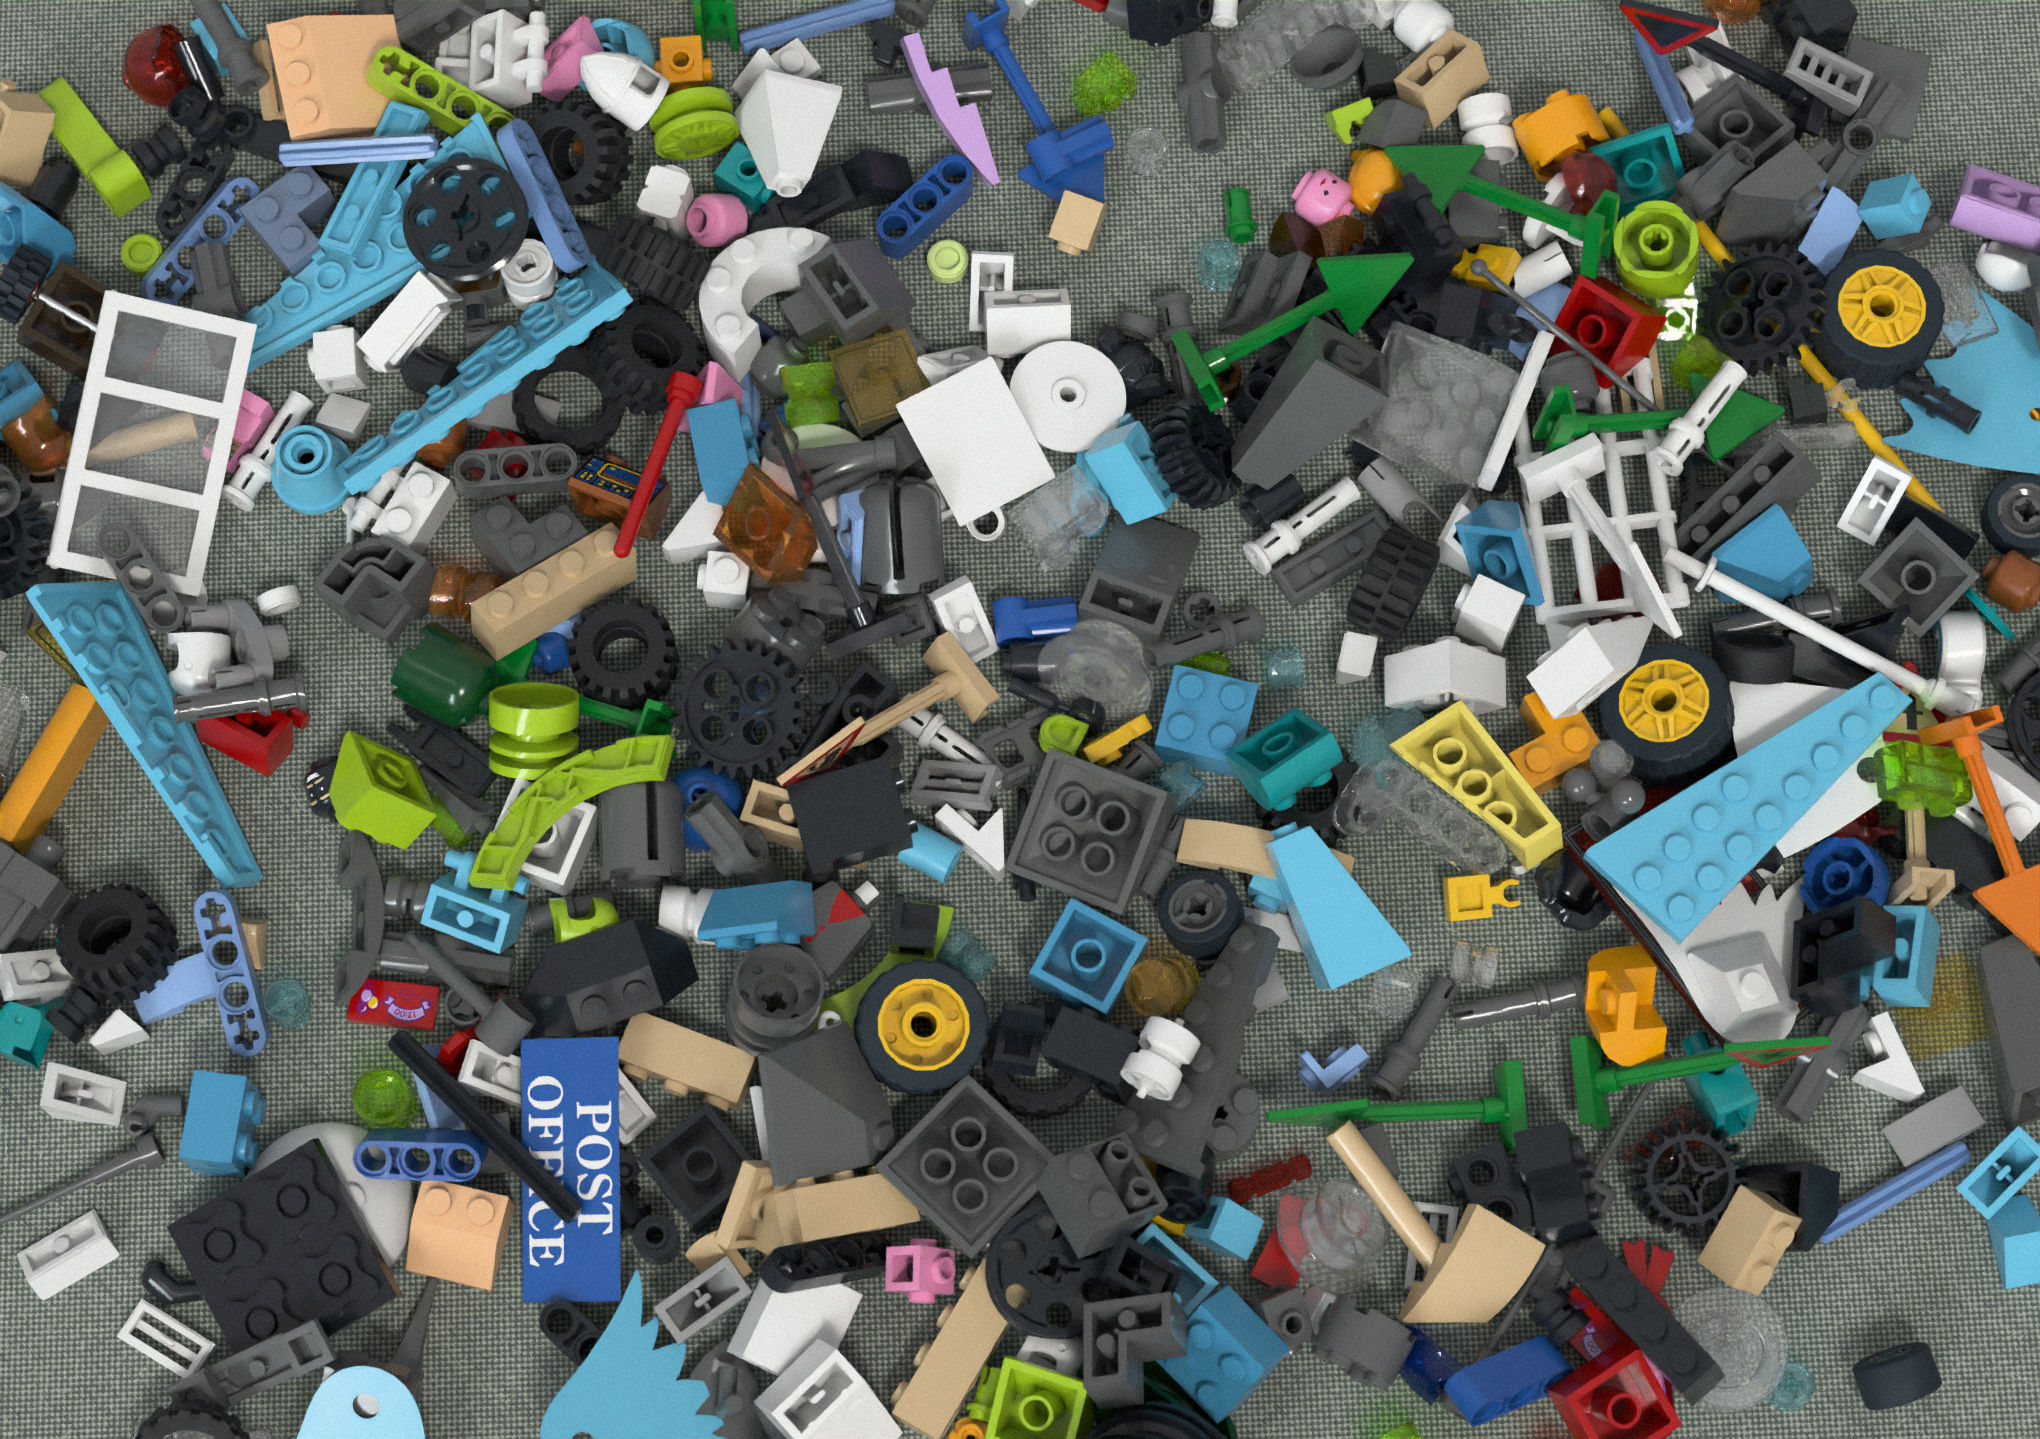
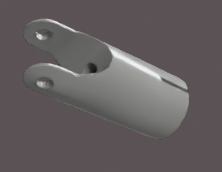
(1394, 492)

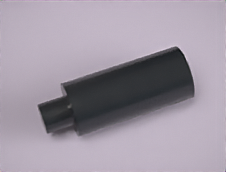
(198, 67)

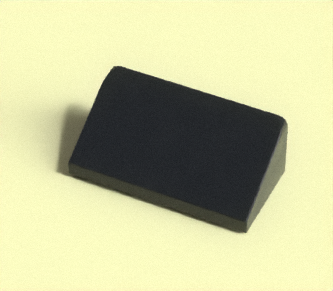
(1953, 533)

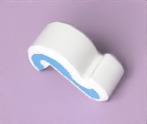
(1961, 651)

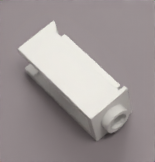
(407, 322)

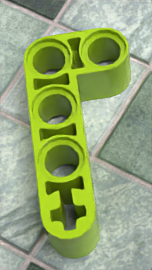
(444, 91)
(93, 151)

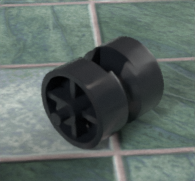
(1187, 1196)

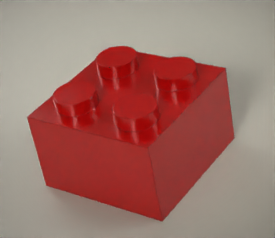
(1614, 1398)

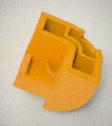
(1621, 1005)

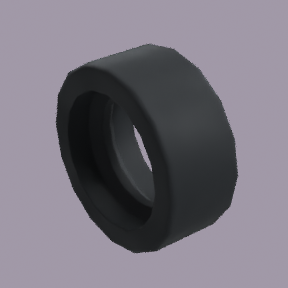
(1754, 657)

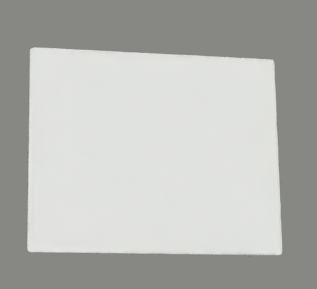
(975, 441)

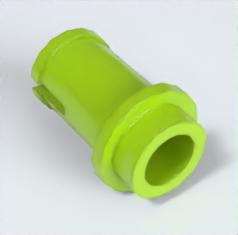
(984, 1395)

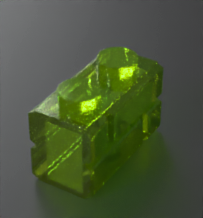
(1922, 777)

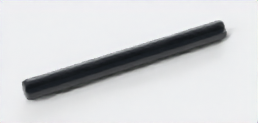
(485, 1126)

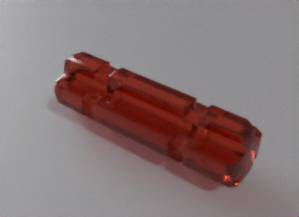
(1269, 1178)

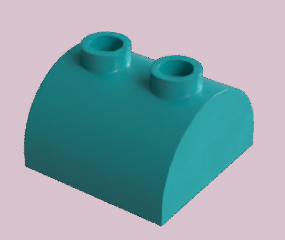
(1285, 759)

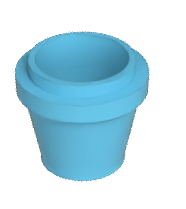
(311, 486)

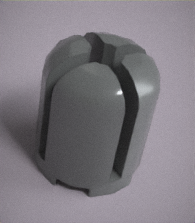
(921, 536)
(642, 834)

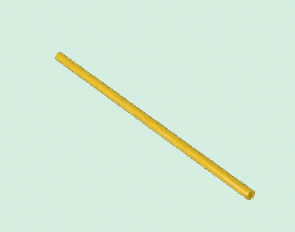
(1809, 360)

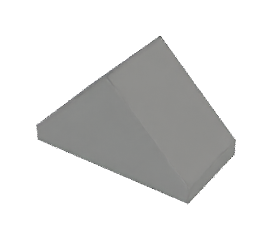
(703, 1300)

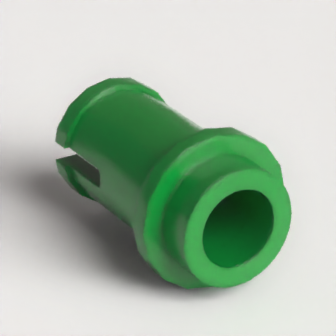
(1240, 223)

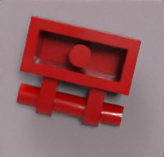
(254, 738)

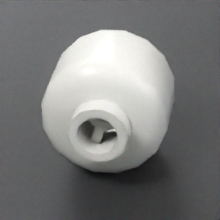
(1421, 23)

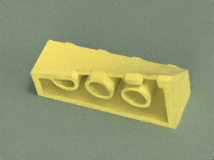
(1474, 770)

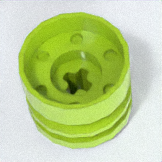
(532, 728)

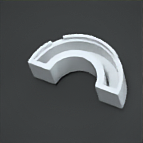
(741, 279)

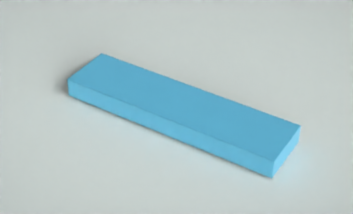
(370, 187)

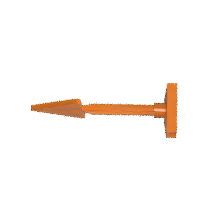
(2017, 895)

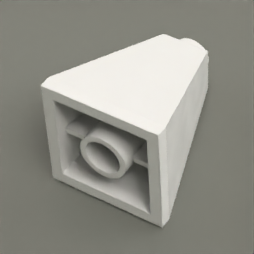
(786, 126)

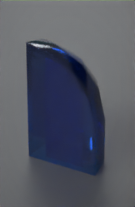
(1428, 1367)

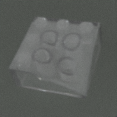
(1438, 408)

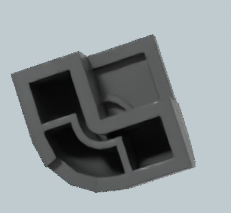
(377, 586)

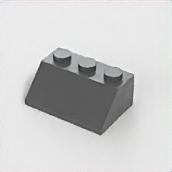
(1774, 201)

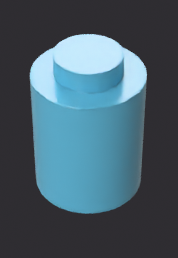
(932, 854)

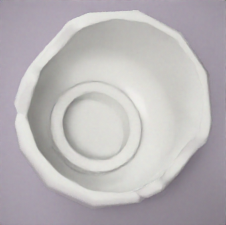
(2003, 267)

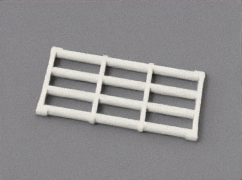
(1579, 529)

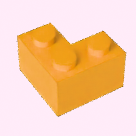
(1556, 748)

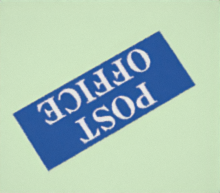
(574, 1135)

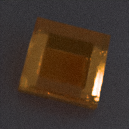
(1341, 234)

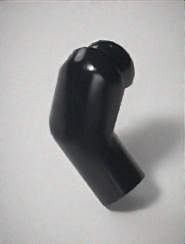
(165, 1288)

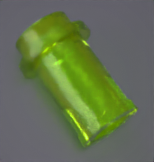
(1210, 663)
(447, 825)

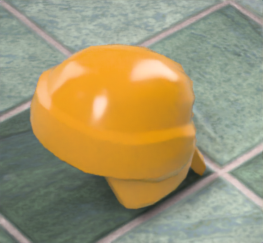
(1372, 178)

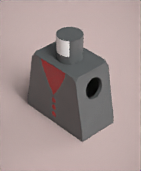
(840, 927)

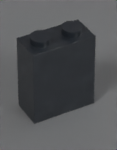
(852, 815)

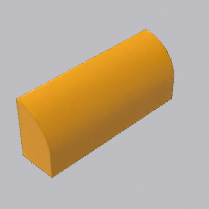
(51, 768)

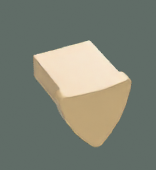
(256, 937)
(706, 1253)

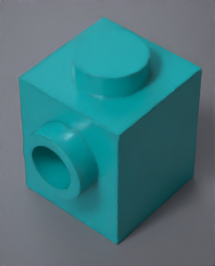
(741, 178)

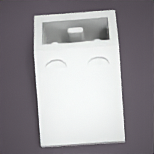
(1588, 663)
(825, 1400)

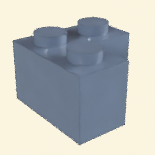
(286, 214)

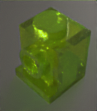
(1103, 85)

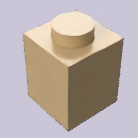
(1077, 223)

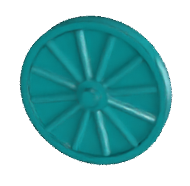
(1988, 613)

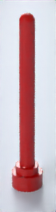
(682, 392)

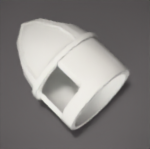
(623, 86)

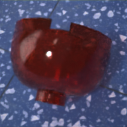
(152, 66)

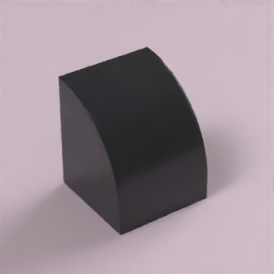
(427, 368)

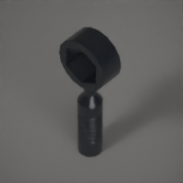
(1051, 701)

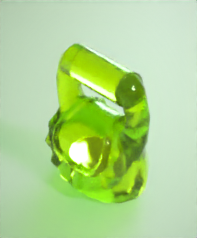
(1699, 357)

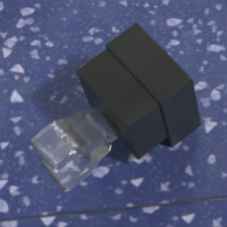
(1378, 73)
(1811, 401)

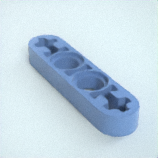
(543, 195)
(194, 235)
(239, 971)

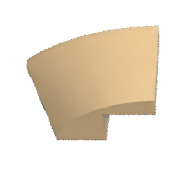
(751, 1210)
(1474, 1272)

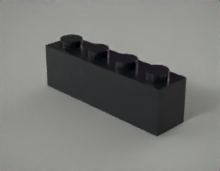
(1956, 848)
(1644, 1320)

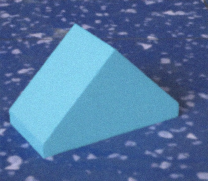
(2001, 1173)
(2016, 1242)

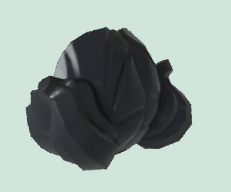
(1138, 366)

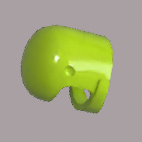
(565, 928)

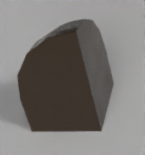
(1295, 234)

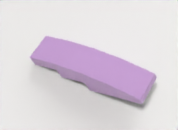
(958, 123)

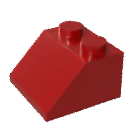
(1608, 324)

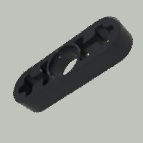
(219, 168)

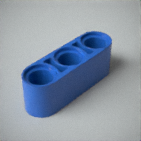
(931, 189)
(402, 1164)
(1507, 1380)

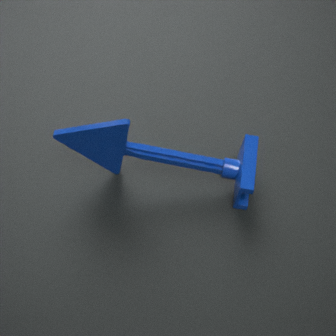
(990, 32)

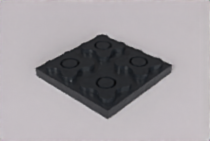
(284, 1251)

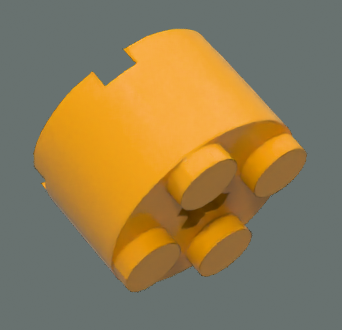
(1556, 129)

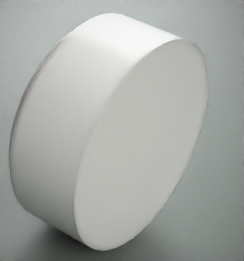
(279, 600)

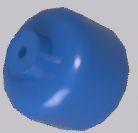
(551, 653)

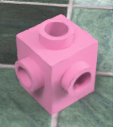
(920, 1270)

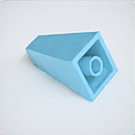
(1330, 912)

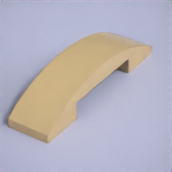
(1232, 847)

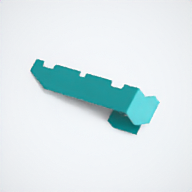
(29, 1034)

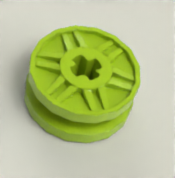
(694, 123)

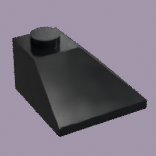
(1803, 1189)

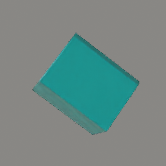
(1645, 166)

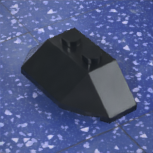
(606, 977)

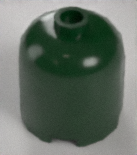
(445, 678)

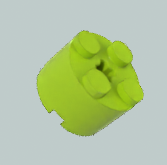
(1650, 271)

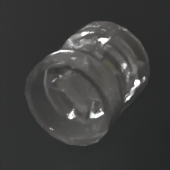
(1483, 968)

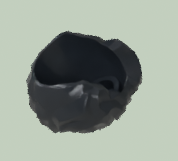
(1570, 893)

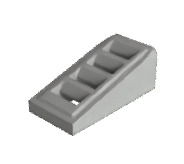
(1845, 70)

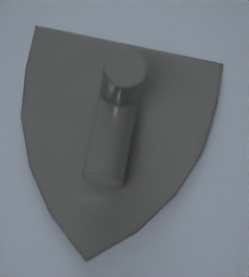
(731, 1393)

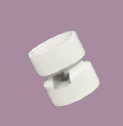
(1488, 123)
(530, 275)
(683, 911)

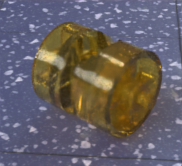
(1161, 985)

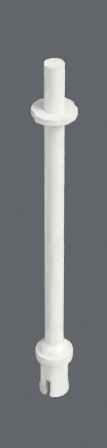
(1932, 692)

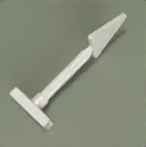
(1566, 472)

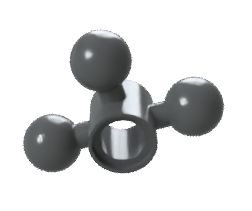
(1606, 812)

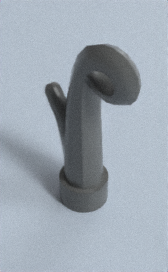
(836, 458)

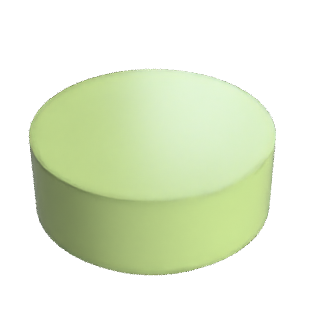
(947, 261)

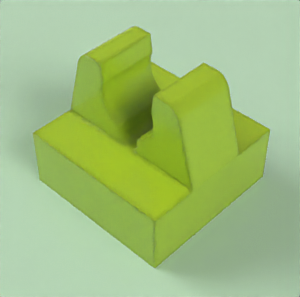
(1341, 118)

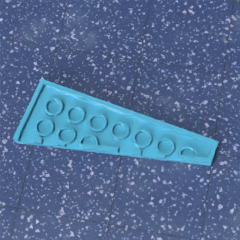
(339, 286)
(493, 370)
(128, 680)
(1712, 834)

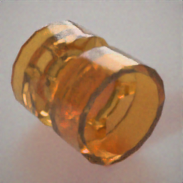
(456, 588)

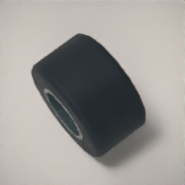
(1897, 1376)

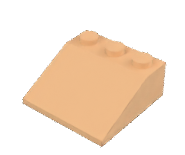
(323, 73)

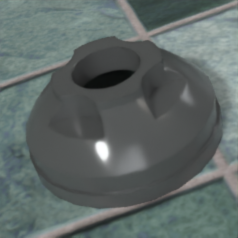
(1328, 60)

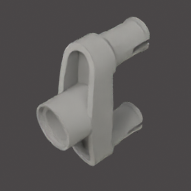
(253, 643)

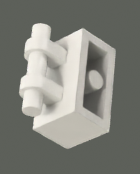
(508, 57)
(413, 511)
(2017, 795)

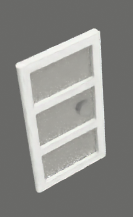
(152, 438)

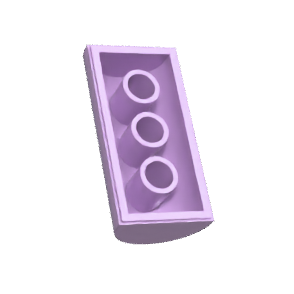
(1998, 208)

